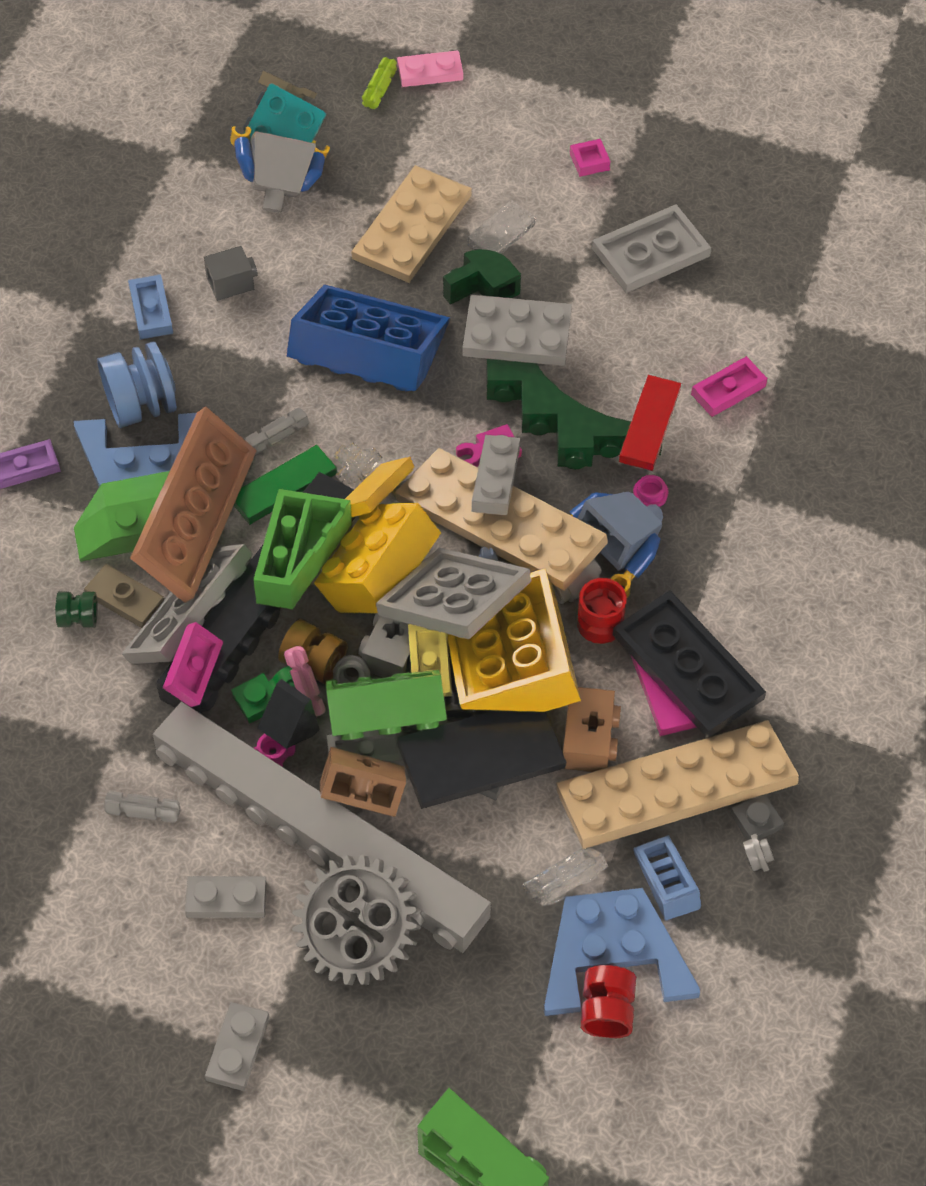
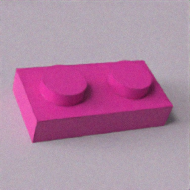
(729, 386)
(193, 664)

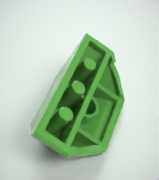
(117, 516)

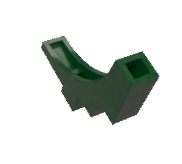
(547, 409)

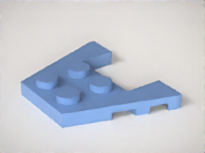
(127, 462)
(614, 931)

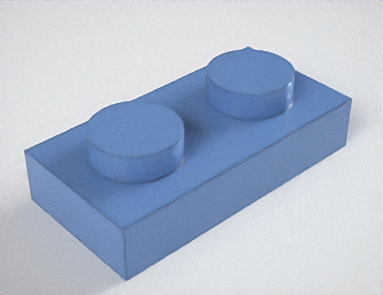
(150, 307)

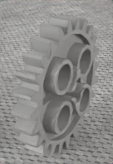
(336, 949)

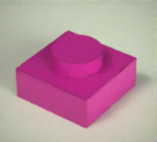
(590, 157)

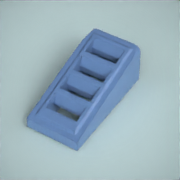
(677, 898)

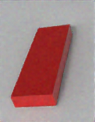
(650, 422)

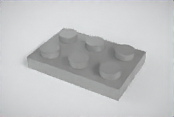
(651, 248)
(517, 330)

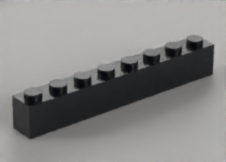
(240, 619)

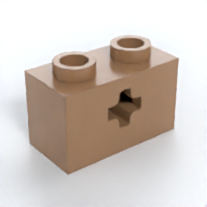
(589, 749)
(362, 781)

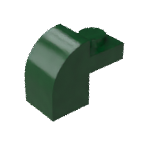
(482, 272)

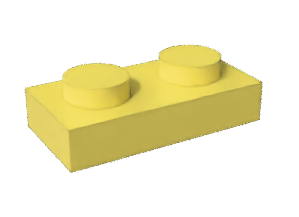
(430, 652)

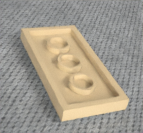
(411, 223)

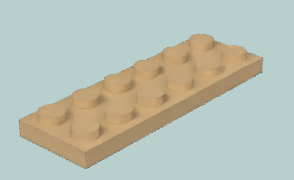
(528, 536)
(676, 784)

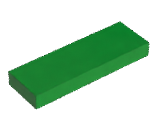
(259, 496)

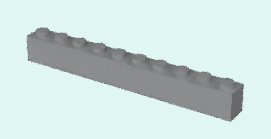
(315, 823)

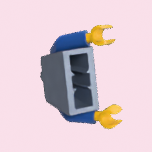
(630, 531)

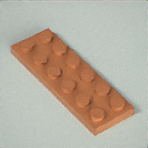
(194, 505)

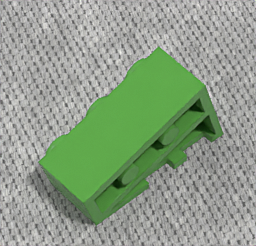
(298, 544)
(386, 704)
(471, 1149)

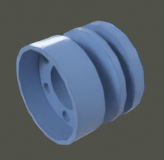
(137, 384)

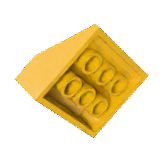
(517, 656)

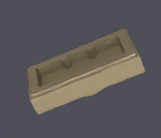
(124, 595)

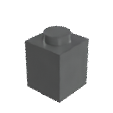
(230, 272)

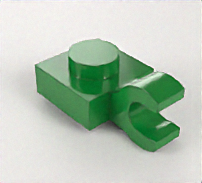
(255, 694)

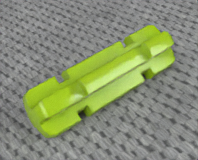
(379, 83)

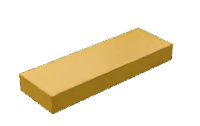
(379, 485)

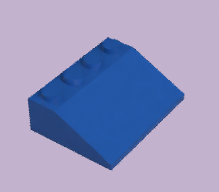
(366, 337)

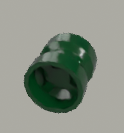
(78, 609)

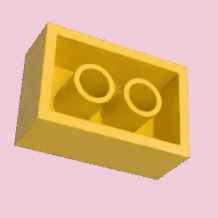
(376, 556)

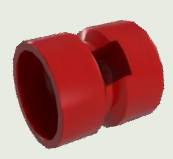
(600, 609)
(608, 1001)

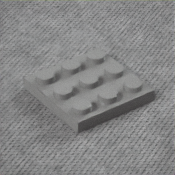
(454, 593)

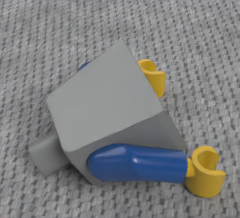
(277, 165)

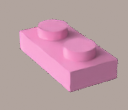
(430, 68)

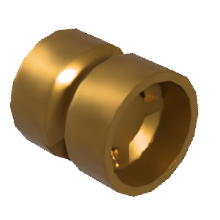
(322, 650)

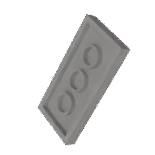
(164, 630)

